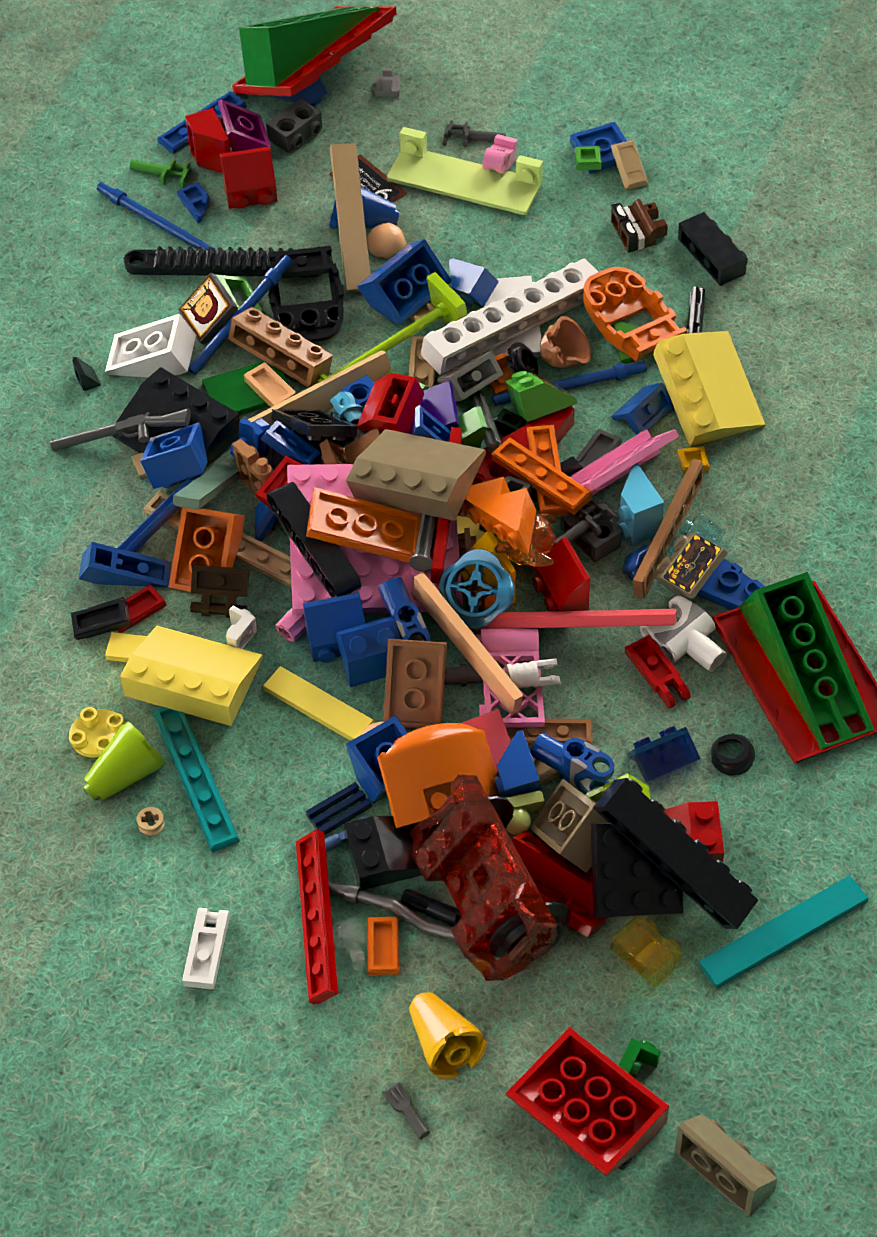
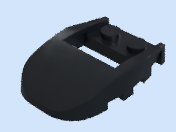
(311, 320)

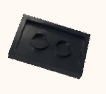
(315, 424)

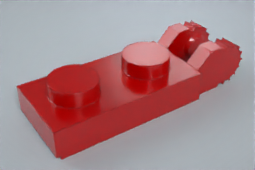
(657, 669)

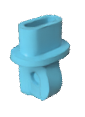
(346, 407)

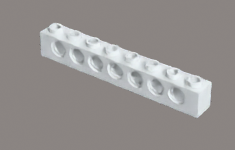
(506, 317)

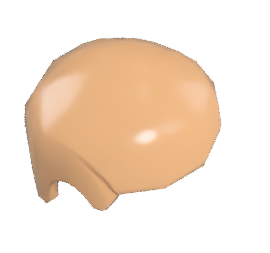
(385, 240)

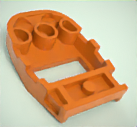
(619, 295)

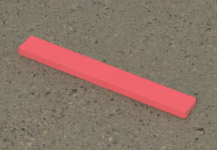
(593, 618)

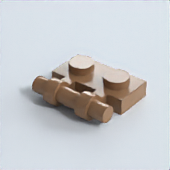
(251, 468)

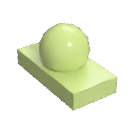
(522, 806)

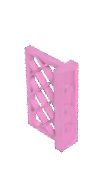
(621, 459)

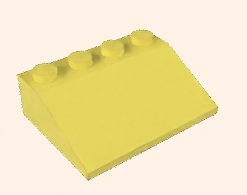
(707, 386)
(190, 674)

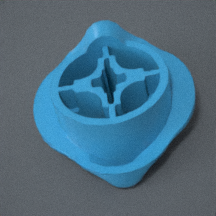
(504, 591)

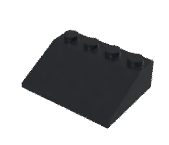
(165, 394)

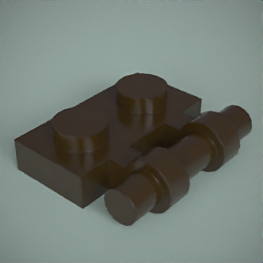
(218, 581)

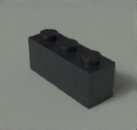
(712, 248)

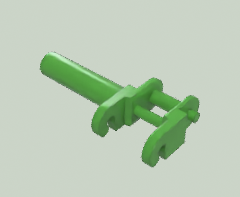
(164, 171)

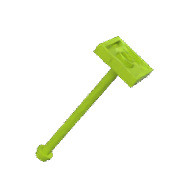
(448, 307)

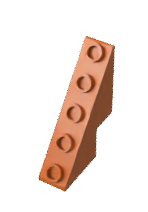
(502, 512)

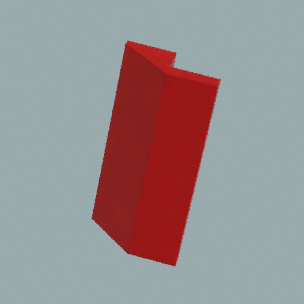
(560, 881)

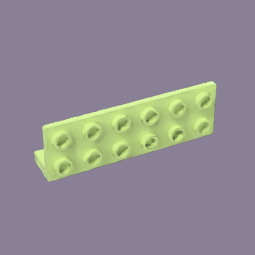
(463, 178)

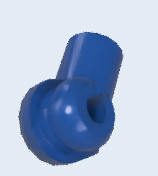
(633, 561)

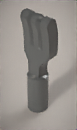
(402, 1103)

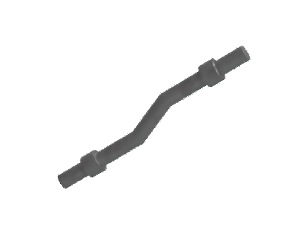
(355, 894)

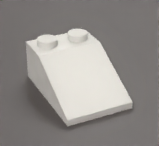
(152, 346)

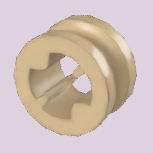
(142, 821)

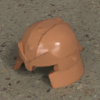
(565, 344)

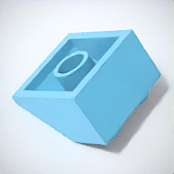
(639, 508)

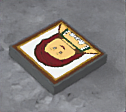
(208, 308)

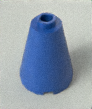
(376, 210)

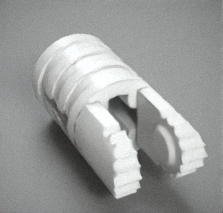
(527, 673)

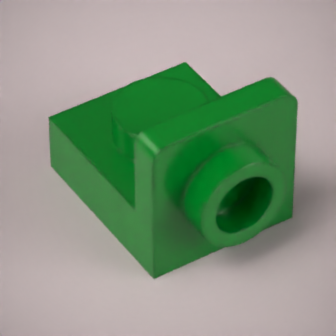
(637, 1054)

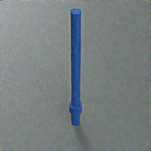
(119, 197)
(271, 279)
(619, 371)

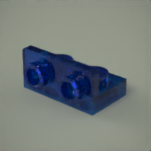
(664, 754)

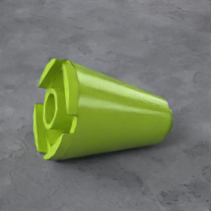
(122, 763)

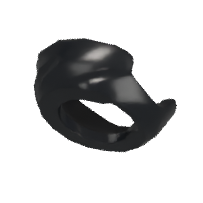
(736, 765)

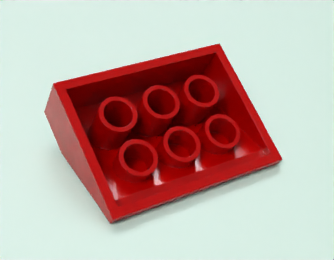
(590, 1102)

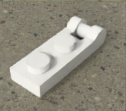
(205, 949)

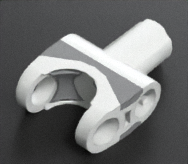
(688, 635)

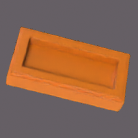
(383, 946)

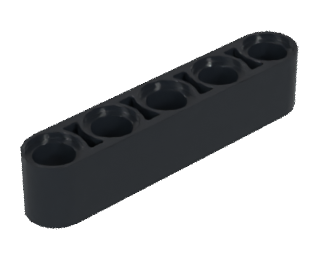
(323, 557)

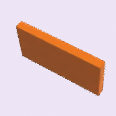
(363, 525)

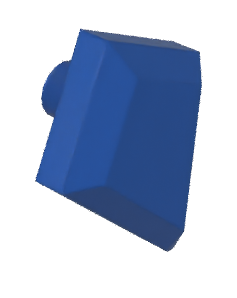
(263, 521)

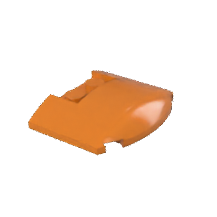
(427, 761)

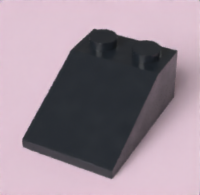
(380, 851)

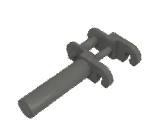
(468, 134)
(588, 522)

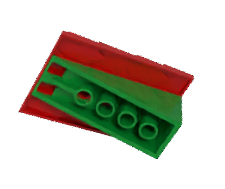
(294, 51)
(801, 667)

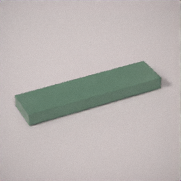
(206, 487)

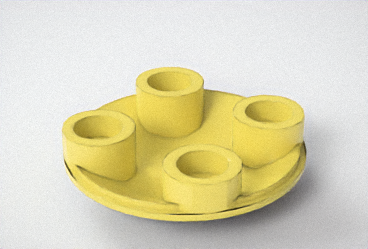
(94, 731)

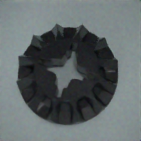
(522, 359)

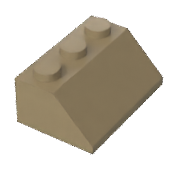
(725, 1163)

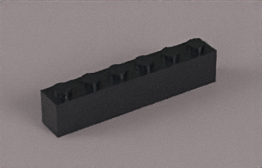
(676, 853)

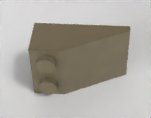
(566, 824)

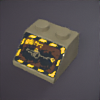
(689, 565)

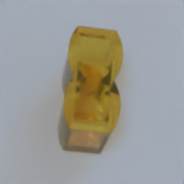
(646, 950)

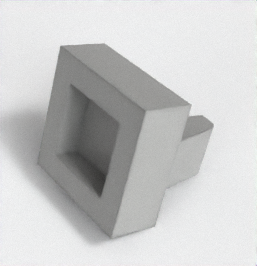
(387, 84)

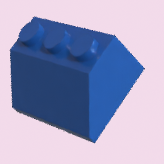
(402, 283)

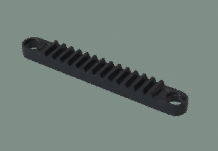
(200, 261)

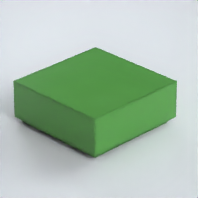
(588, 158)

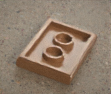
(415, 682)

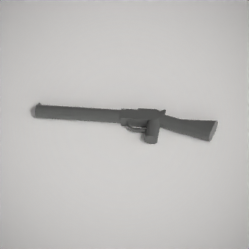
(136, 423)

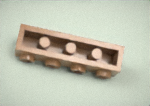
(280, 346)

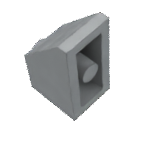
(472, 375)

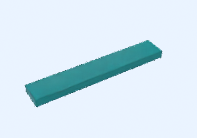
(196, 778)
(783, 931)

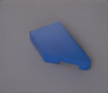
(195, 200)

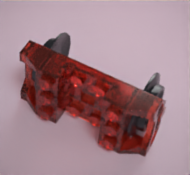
(487, 881)

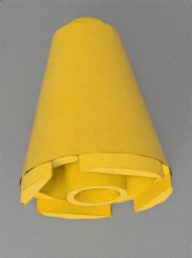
(445, 1036)

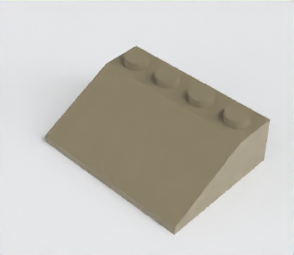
(415, 473)

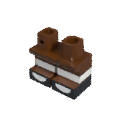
(636, 225)

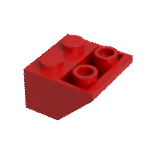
(207, 139)
(391, 404)

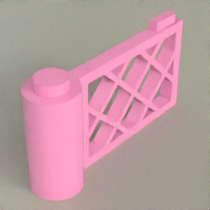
(511, 647)

